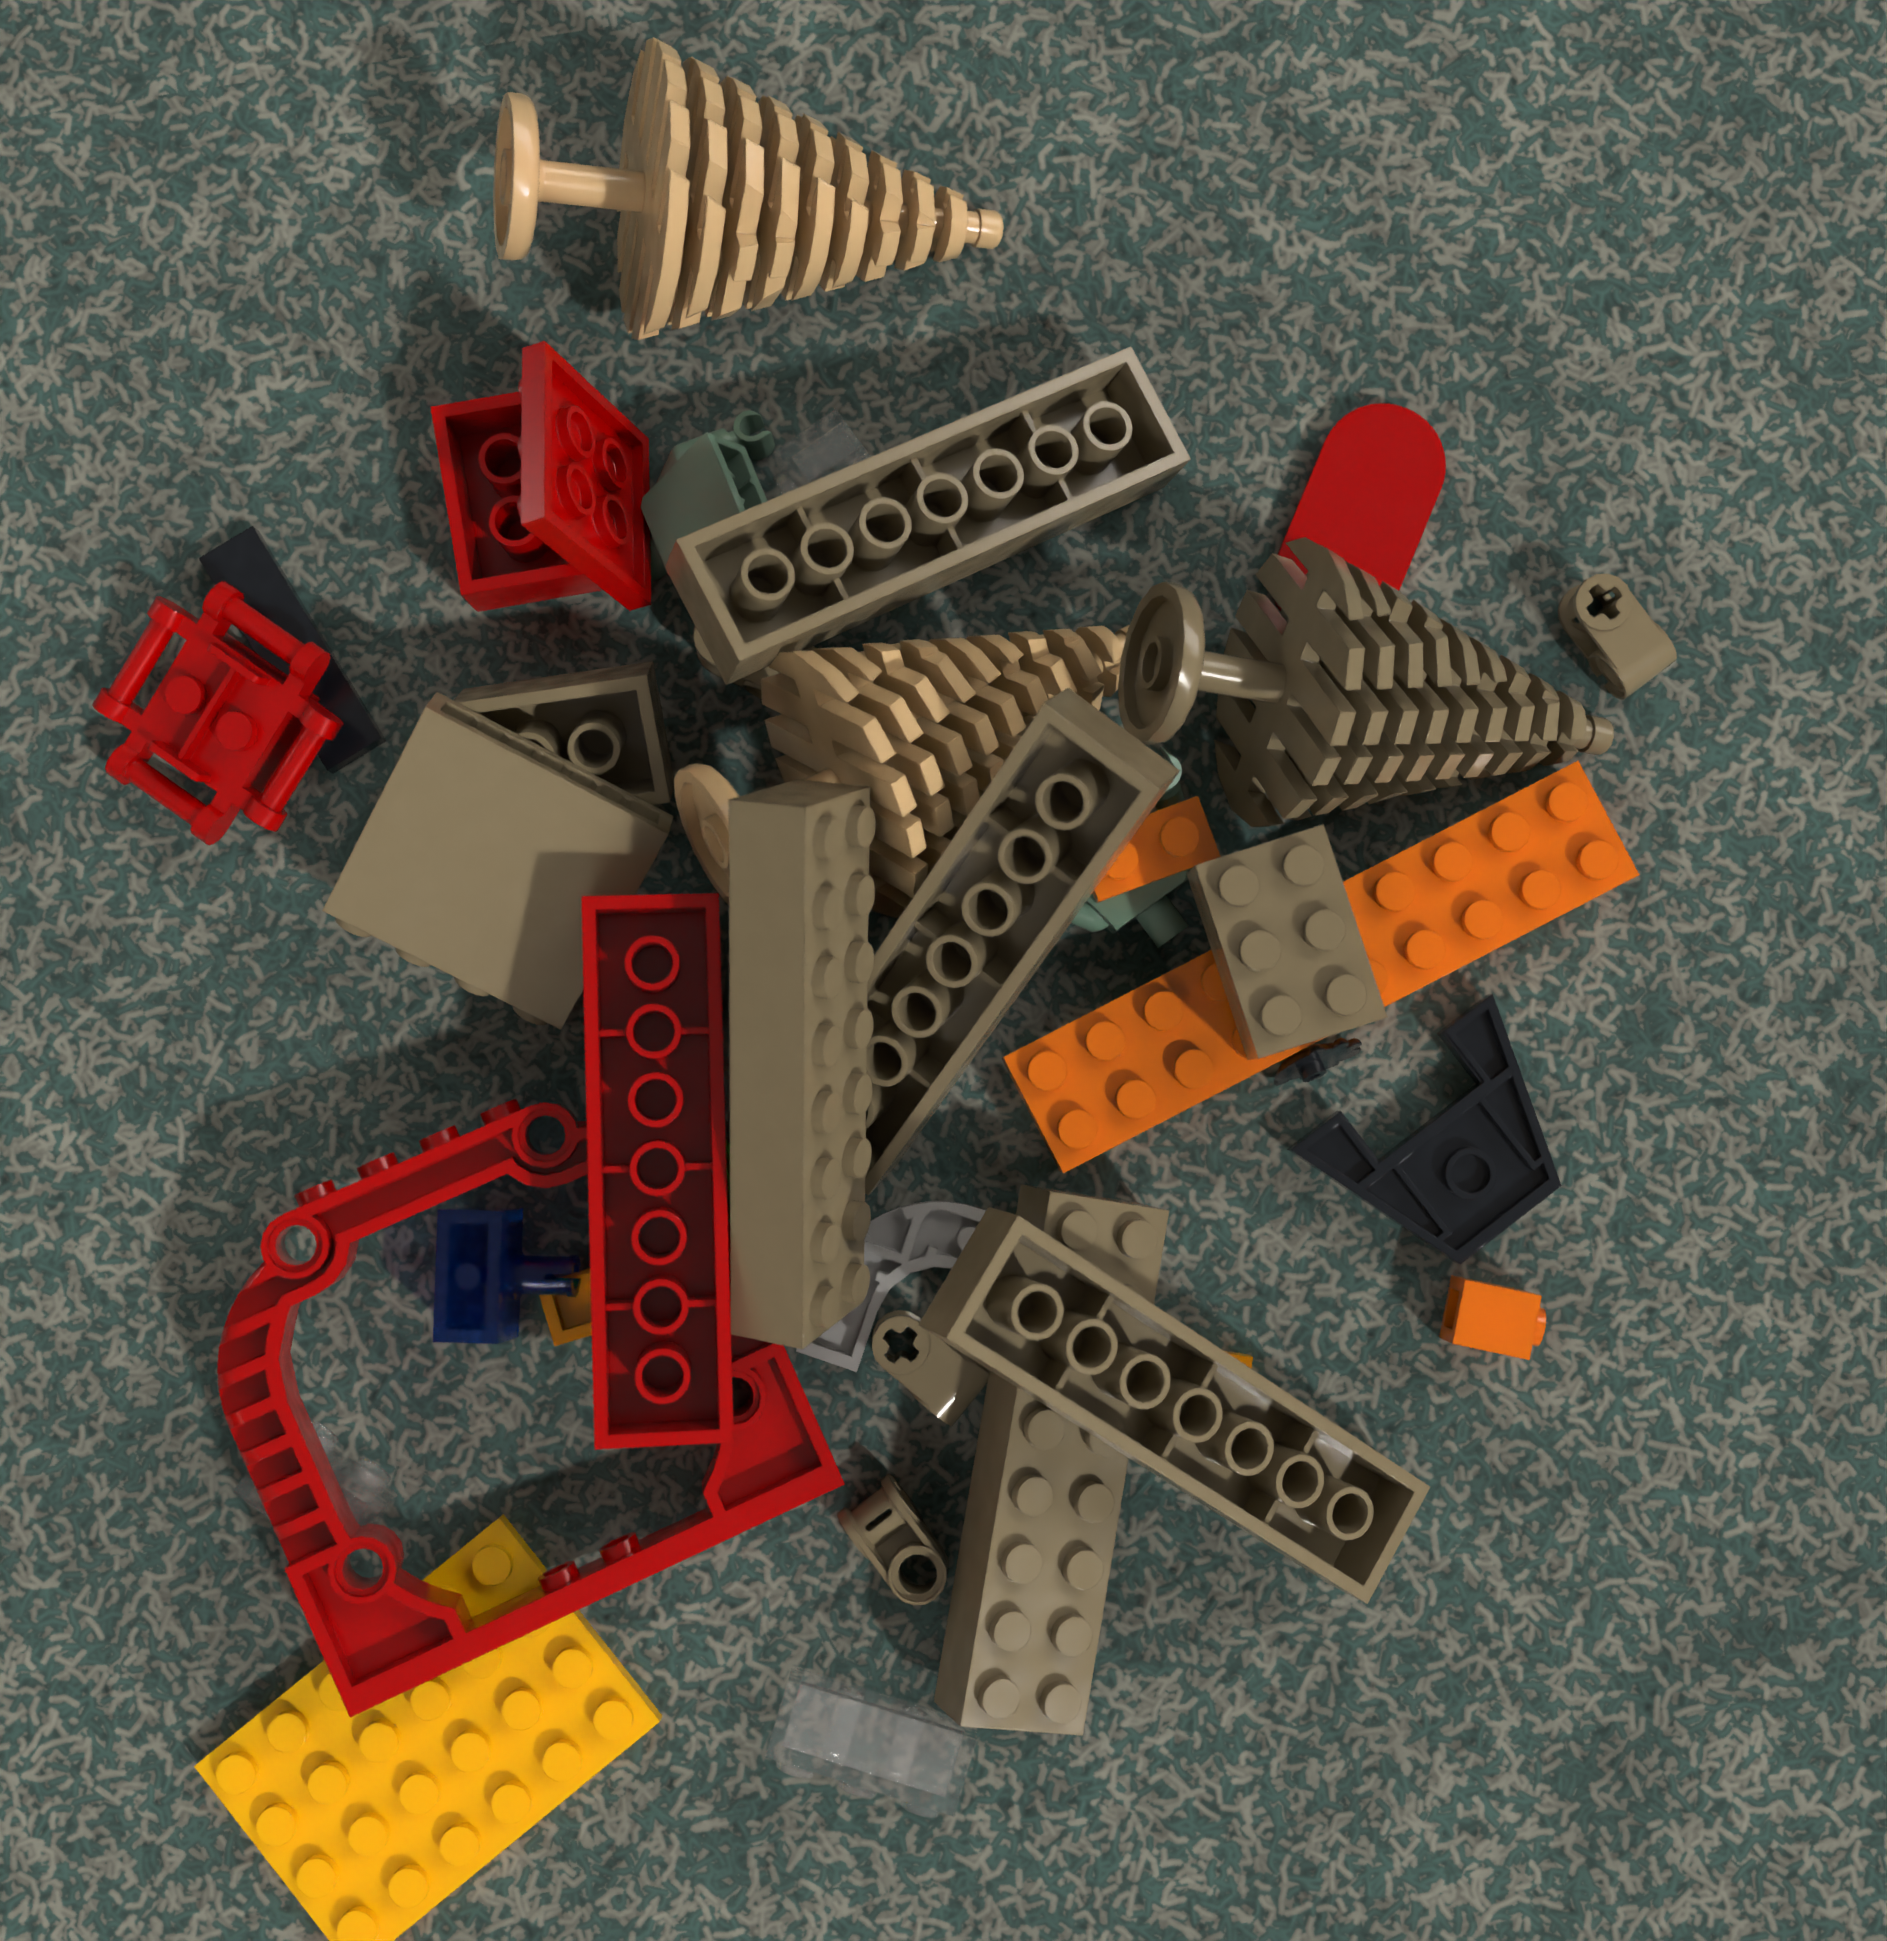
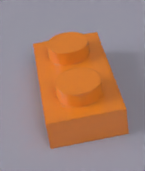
(1161, 847)

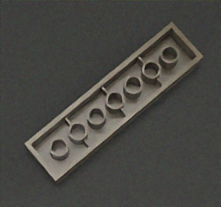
(924, 514)
(998, 908)
(799, 1057)
(1174, 1403)
(1042, 1514)

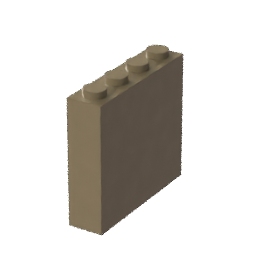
(487, 858)

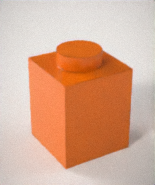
(1492, 1317)

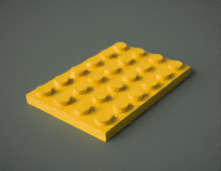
(427, 1788)

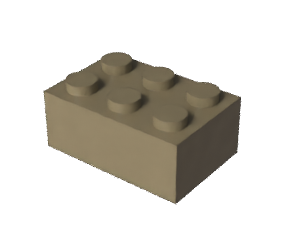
(593, 718)
(1286, 943)

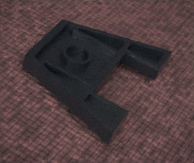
(1464, 1168)

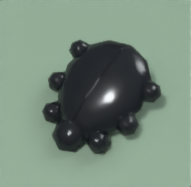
(1314, 1060)

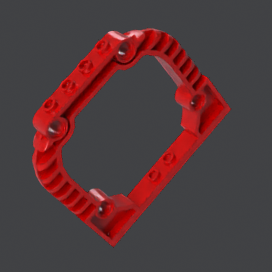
(392, 1627)

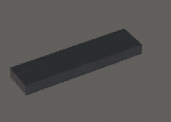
(254, 571)

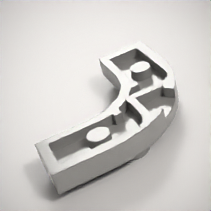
(895, 1246)

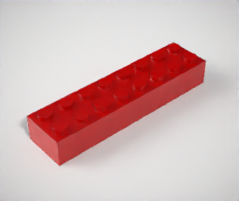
(657, 1170)

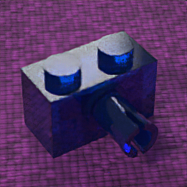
(486, 1272)

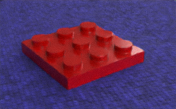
(583, 477)

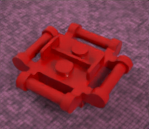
(220, 714)

